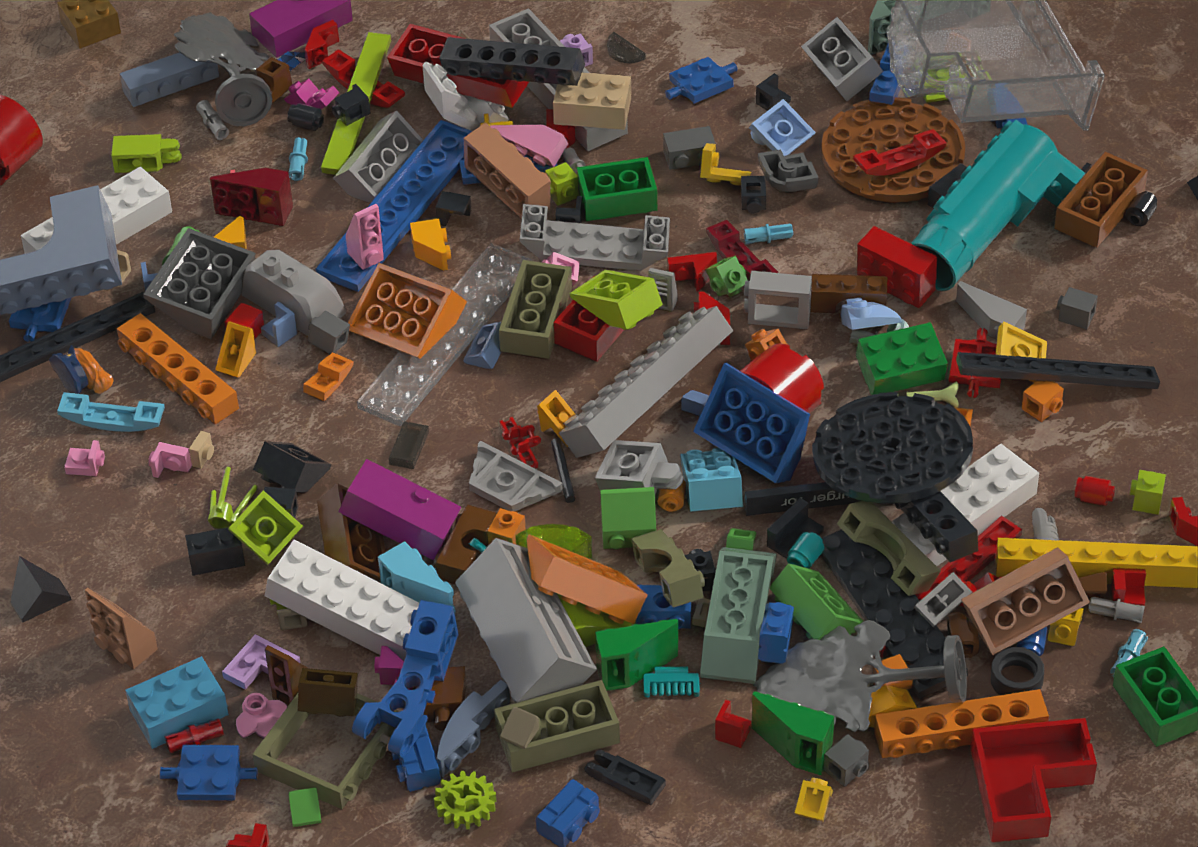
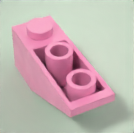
(536, 141)
(365, 238)

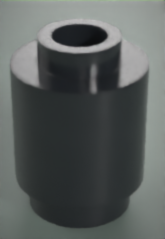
(305, 116)
(1141, 208)

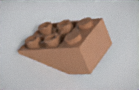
(119, 631)

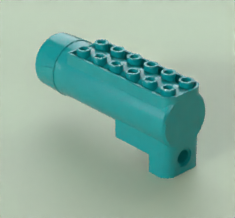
(996, 189)

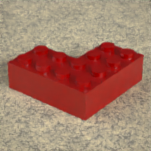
(1021, 762)

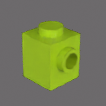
(563, 183)
(1148, 491)

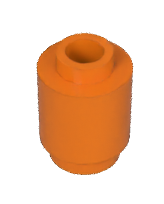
(672, 499)

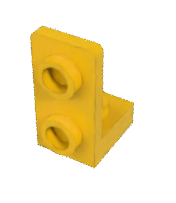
(710, 162)

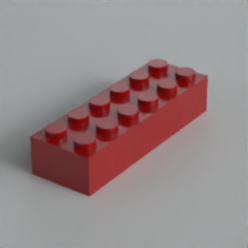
(424, 44)

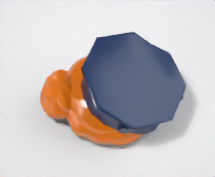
(80, 370)

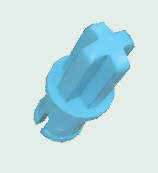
(298, 159)
(768, 233)

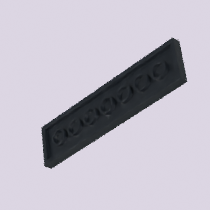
(868, 582)

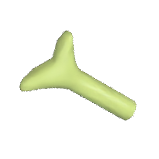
(947, 394)

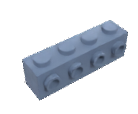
(165, 77)

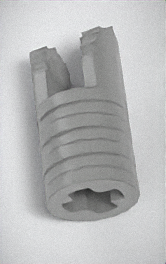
(1043, 525)

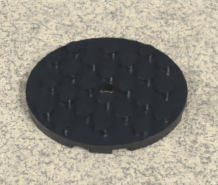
(929, 441)

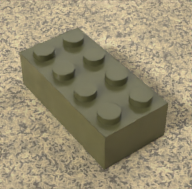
(534, 305)
(569, 725)

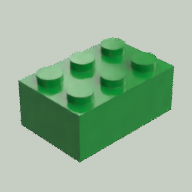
(617, 189)
(901, 359)
(1158, 695)

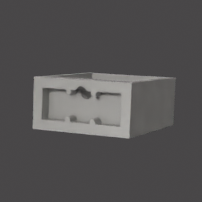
(778, 285)

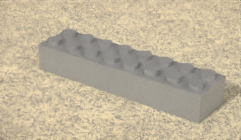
(528, 29)
(645, 381)

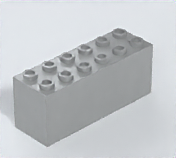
(523, 626)

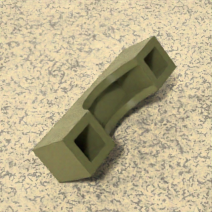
(911, 567)
(678, 577)

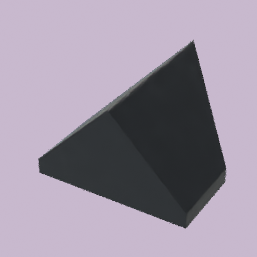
(36, 591)

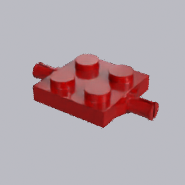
(979, 346)

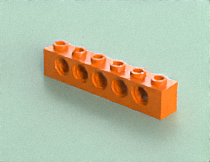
(177, 369)
(953, 723)

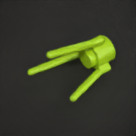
(222, 514)

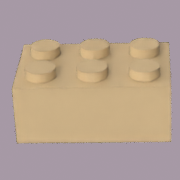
(594, 102)

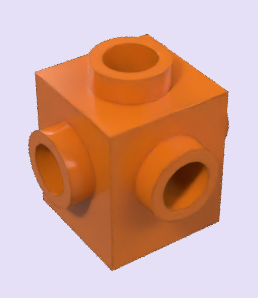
(762, 340)

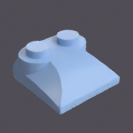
(781, 129)
(865, 314)

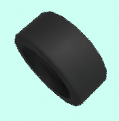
(1018, 657)

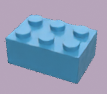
(176, 701)

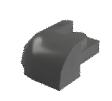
(788, 172)

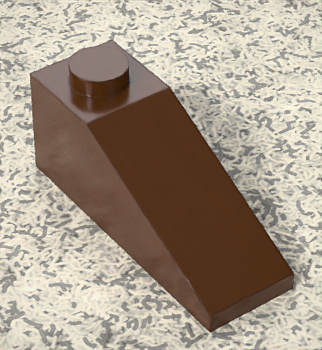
(283, 674)

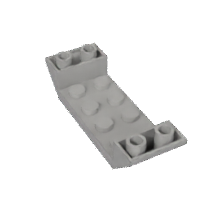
(595, 243)

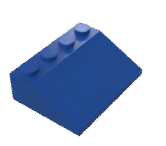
(754, 425)

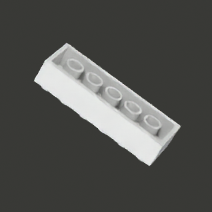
(133, 202)
(982, 494)
(341, 599)

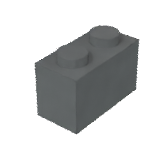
(686, 146)

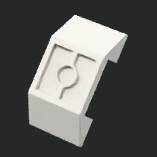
(454, 107)

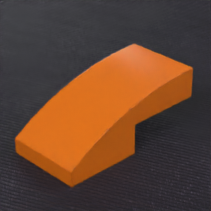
(329, 376)

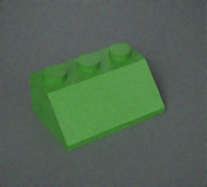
(814, 601)

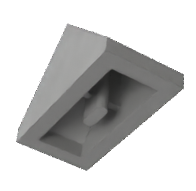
(943, 599)

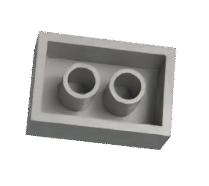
(842, 59)

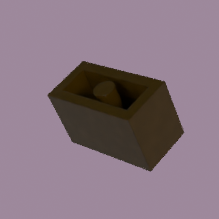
(327, 692)

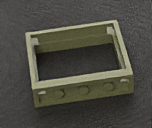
(283, 732)

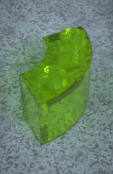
(560, 535)

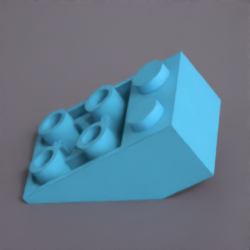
(711, 480)
(409, 575)

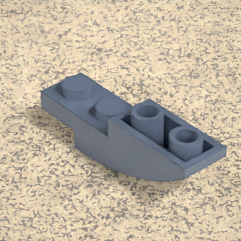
(464, 727)

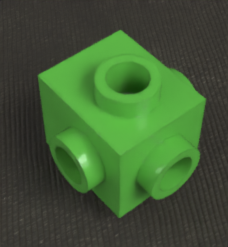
(727, 276)

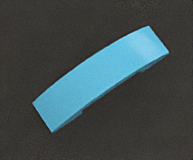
(110, 417)

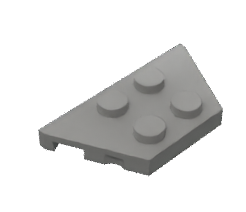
(508, 480)

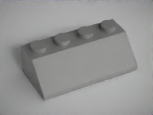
(378, 157)

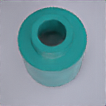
(806, 550)

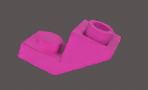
(308, 94)
(388, 666)

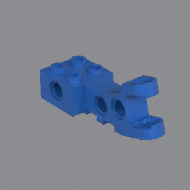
(426, 660)

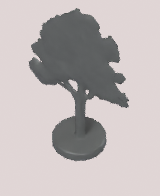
(242, 97)
(830, 679)

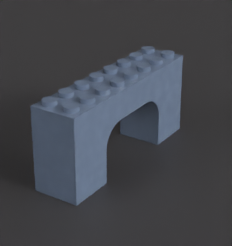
(73, 262)

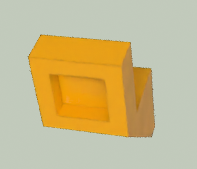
(888, 700)

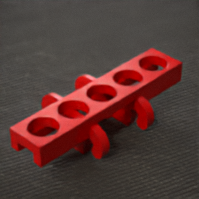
(523, 445)

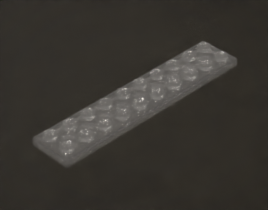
(410, 379)

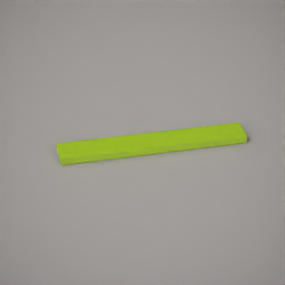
(366, 77)

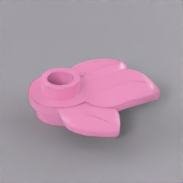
(259, 719)

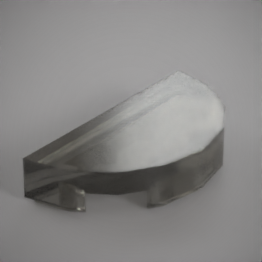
(623, 50)

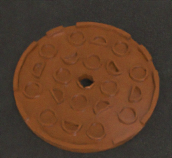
(884, 127)

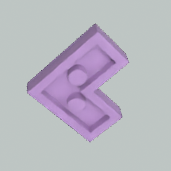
(251, 662)

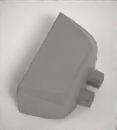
(283, 279)

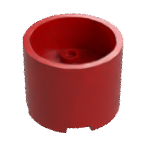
(18, 137)
(788, 376)

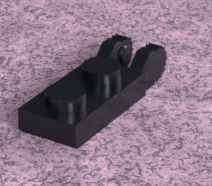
(626, 776)

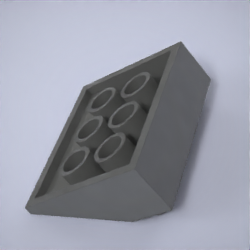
(200, 282)

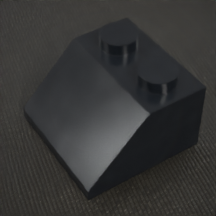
(290, 466)

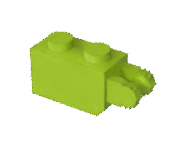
(143, 151)

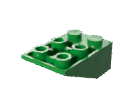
(634, 650)
(793, 731)

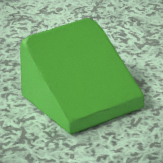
(741, 539)
(304, 807)

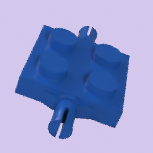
(701, 80)
(43, 318)
(208, 772)

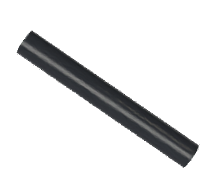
(563, 470)

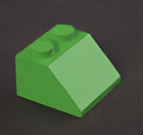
(626, 515)

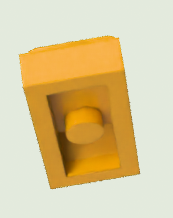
(554, 413)

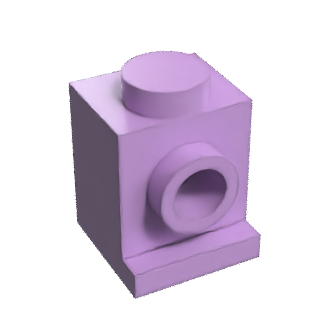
(579, 42)

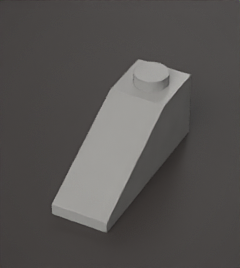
(989, 309)

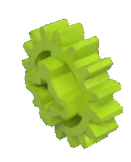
(465, 799)

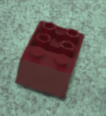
(253, 194)

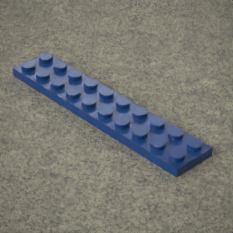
(403, 200)

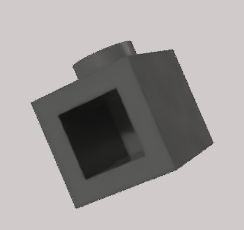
(1077, 308)
(328, 332)
(846, 760)

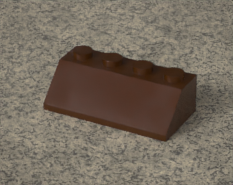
(348, 539)

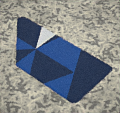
(292, 58)

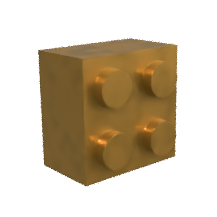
(89, 20)

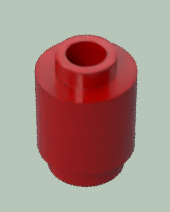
(1094, 490)

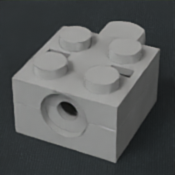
(637, 466)

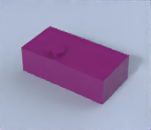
(289, 23)
(399, 509)

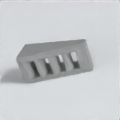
(666, 287)

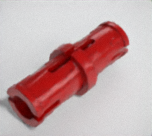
(194, 735)

